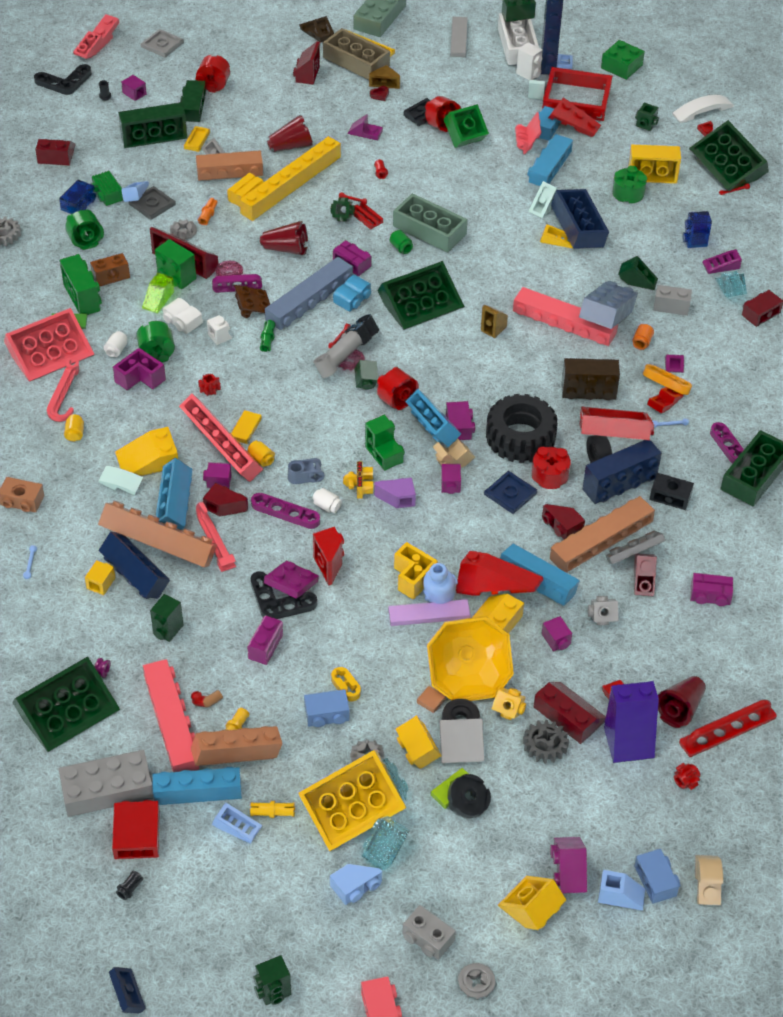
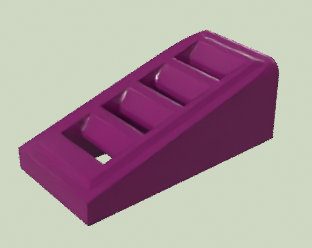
(733, 262)

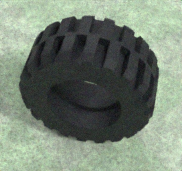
(520, 410)

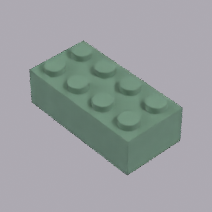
(377, 15)
(430, 222)

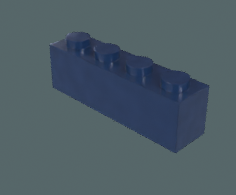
(134, 565)

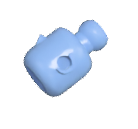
(439, 584)

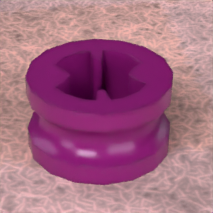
(102, 667)

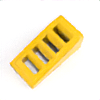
(549, 237)

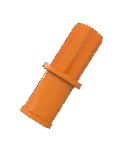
(207, 211)

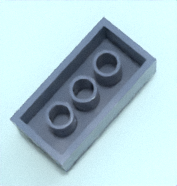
(608, 304)

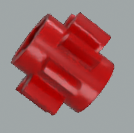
(209, 384)
(687, 776)

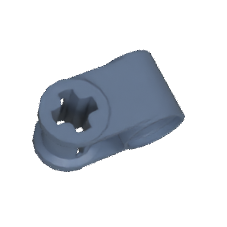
(303, 471)

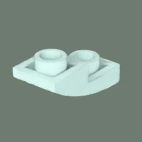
(119, 478)

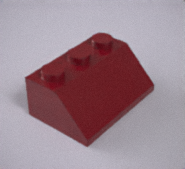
(568, 710)

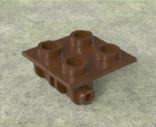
(251, 300)

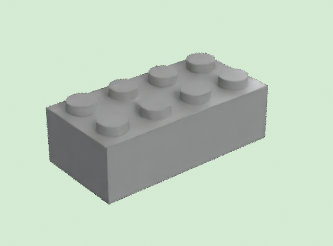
(105, 781)

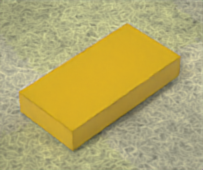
(196, 138)
(246, 426)

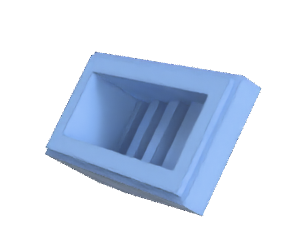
(564, 64)
(134, 191)
(227, 827)

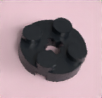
(458, 801)

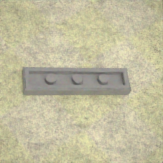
(458, 37)

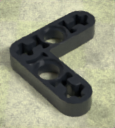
(64, 86)
(273, 603)

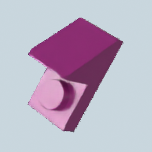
(363, 129)

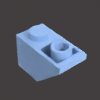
(355, 880)
(620, 891)

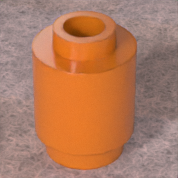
(643, 336)

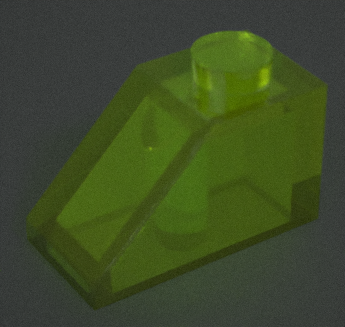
(158, 292)

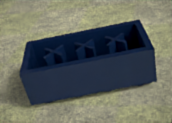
(579, 218)
(621, 471)

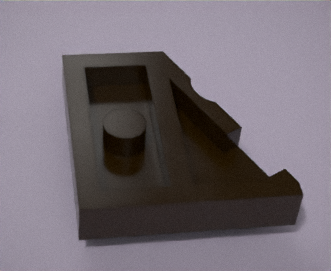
(318, 29)

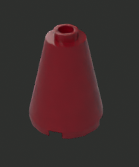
(290, 136)
(286, 238)
(681, 701)

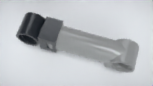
(355, 335)

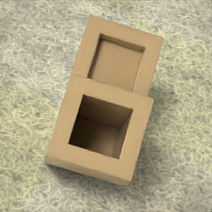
(455, 454)
(710, 878)

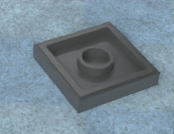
(153, 203)

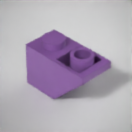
(396, 492)

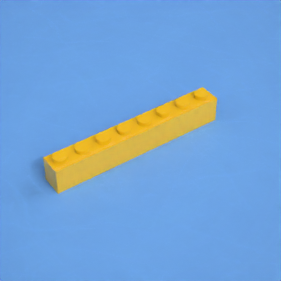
(290, 178)

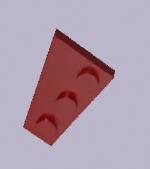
(572, 115)

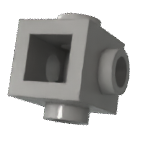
(610, 610)

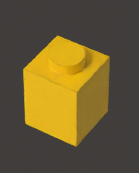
(100, 577)

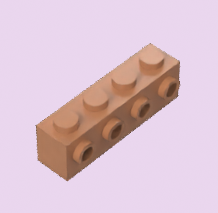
(229, 165)
(236, 745)

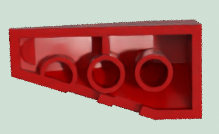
(487, 573)

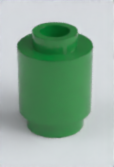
(401, 241)

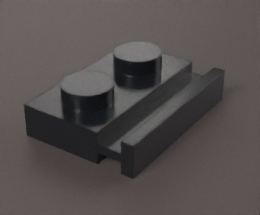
(417, 112)

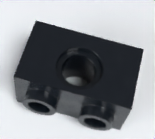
(671, 491)

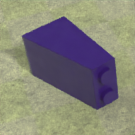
(632, 721)

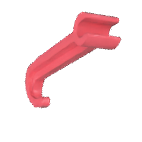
(61, 391)
(224, 560)

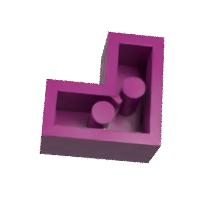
(139, 367)
(571, 862)

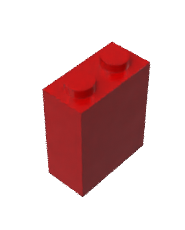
(136, 829)

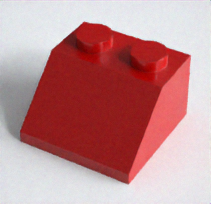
(328, 552)

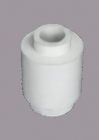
(115, 344)
(327, 500)

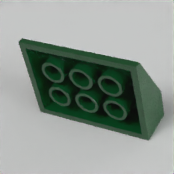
(730, 157)
(420, 295)
(66, 704)

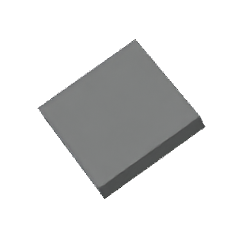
(162, 43)
(461, 740)

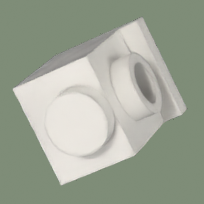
(218, 330)

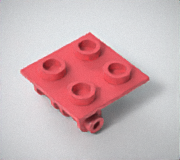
(527, 135)

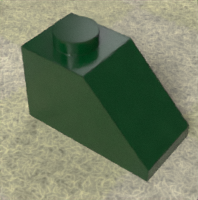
(636, 273)

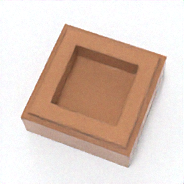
(431, 699)

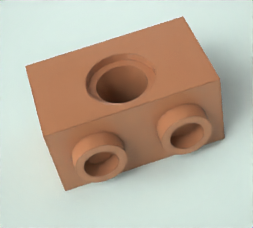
(21, 494)

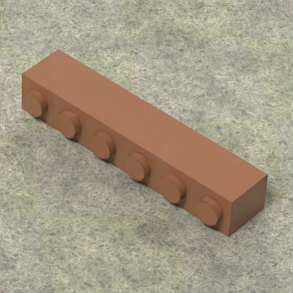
(158, 534)
(601, 534)

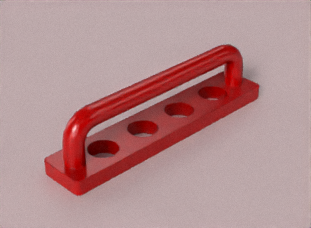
(761, 708)

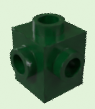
(647, 116)
(336, 209)

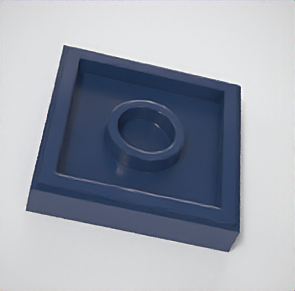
(510, 492)

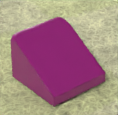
(674, 363)

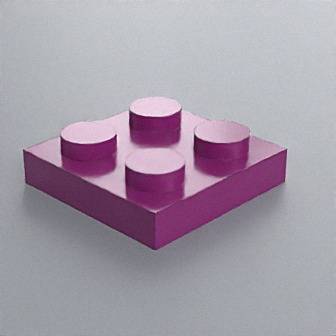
(291, 579)

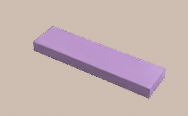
(428, 612)

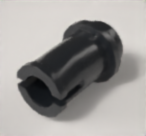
(104, 90)
(128, 886)

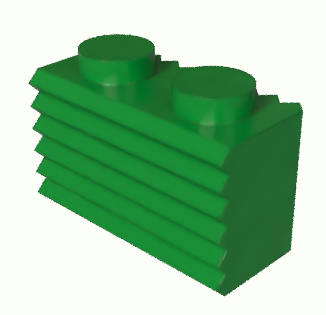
(107, 188)

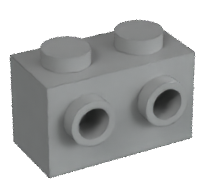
(672, 300)
(428, 932)

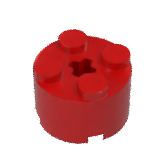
(214, 72)
(438, 109)
(396, 388)
(551, 467)

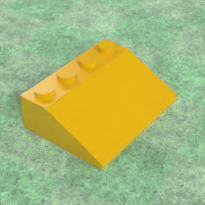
(352, 799)

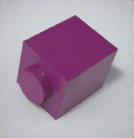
(134, 87)
(217, 473)
(450, 478)
(556, 634)

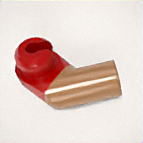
(206, 701)

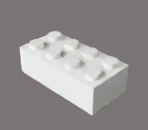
(515, 35)

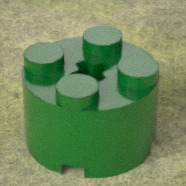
(629, 185)
(84, 229)
(156, 340)

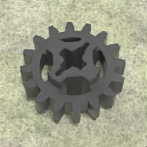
(547, 738)

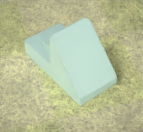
(536, 89)
(542, 203)

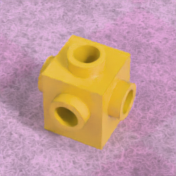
(503, 700)

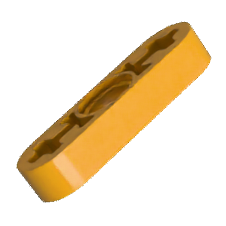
(667, 379)

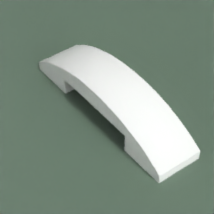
(700, 105)

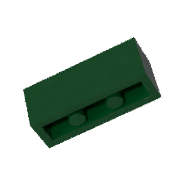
(193, 99)

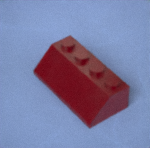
(204, 260)

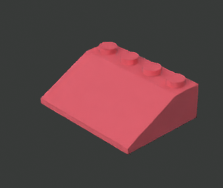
(48, 344)

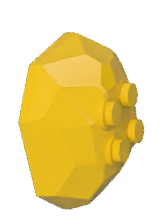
(470, 659)

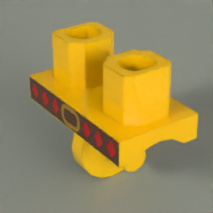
(363, 473)

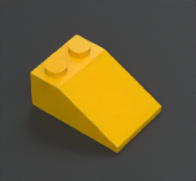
(148, 452)

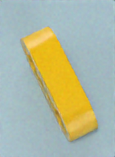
(349, 681)

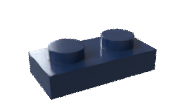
(127, 990)

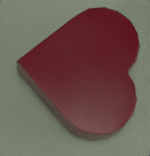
(380, 93)

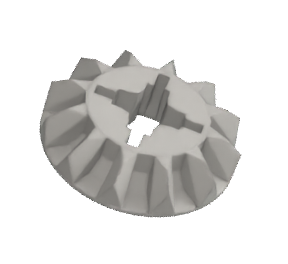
(184, 234)
(359, 749)
(473, 971)

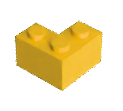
(413, 567)

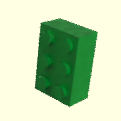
(80, 284)

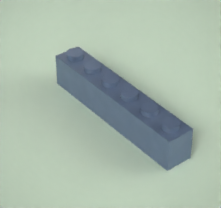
(308, 293)

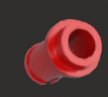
(381, 171)

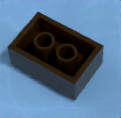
(590, 378)

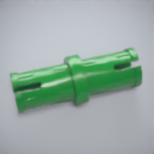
(267, 336)

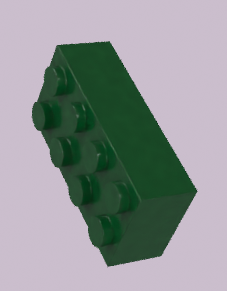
(152, 125)
(754, 469)

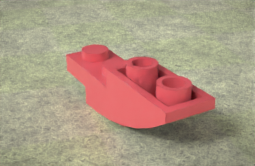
(96, 40)

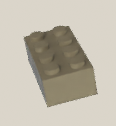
(355, 53)

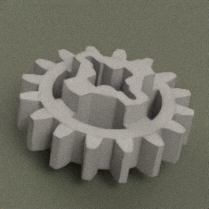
(6, 234)

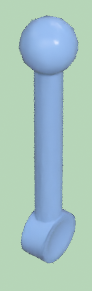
(685, 422)
(27, 574)

